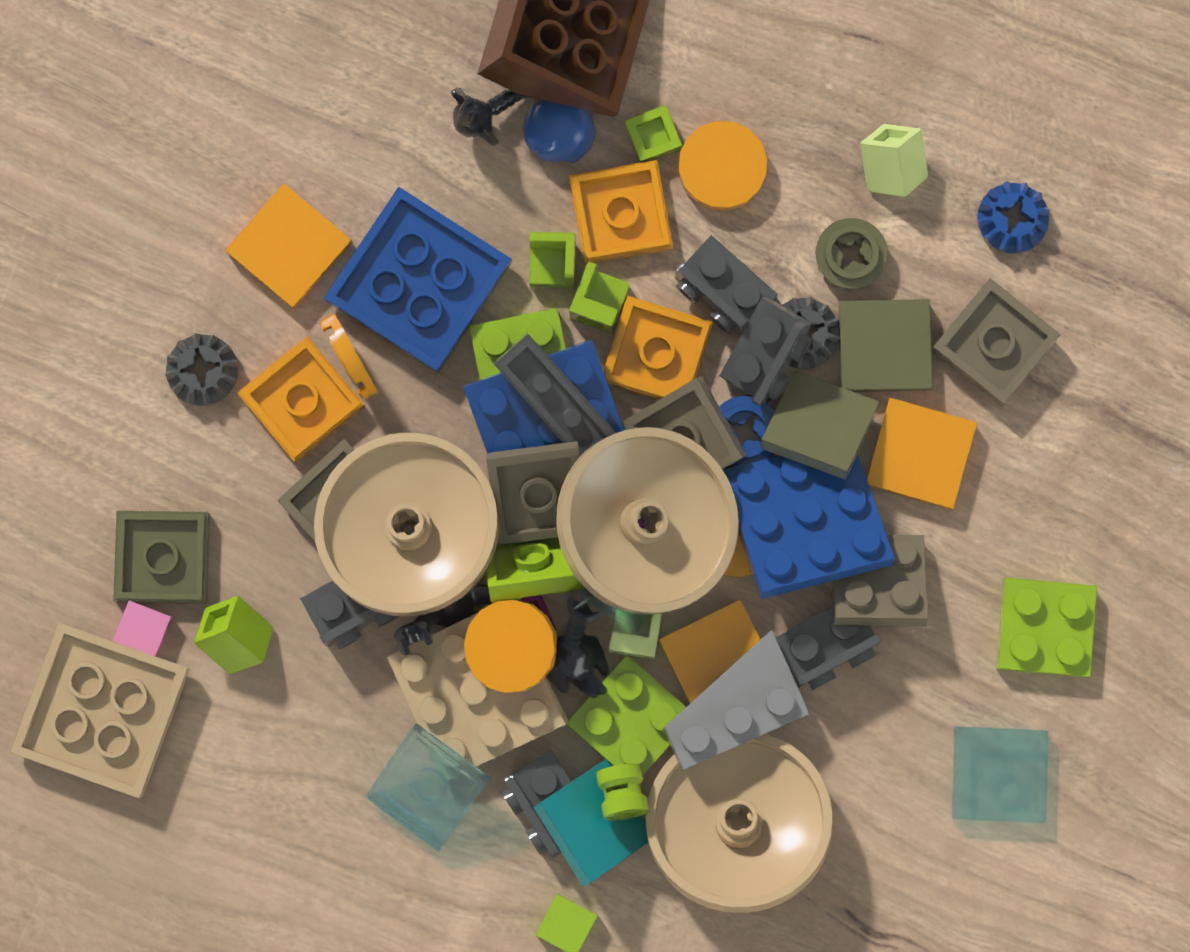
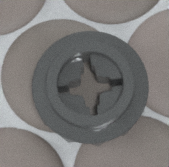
(825, 340)
(218, 381)

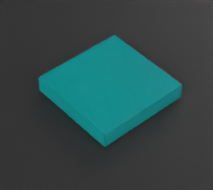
(581, 833)

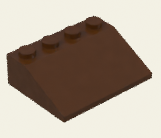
(565, 50)

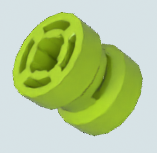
(622, 792)

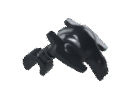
(475, 116)
(454, 613)
(577, 652)

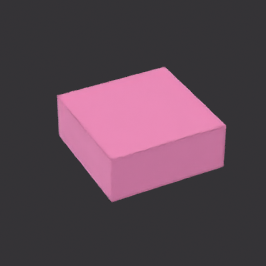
(142, 628)

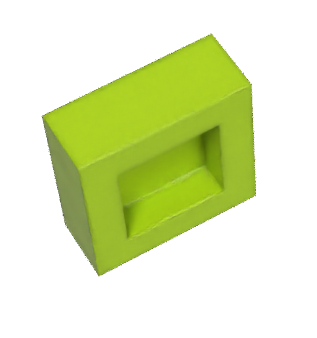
(653, 134)
(566, 924)

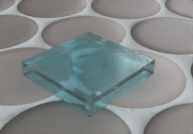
(1000, 774)
(427, 787)

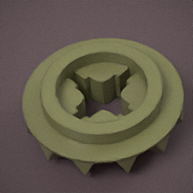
(845, 234)

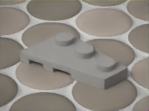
(738, 707)

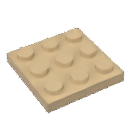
(100, 710)
(464, 711)

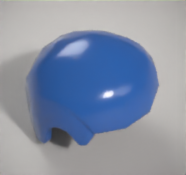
(558, 131)

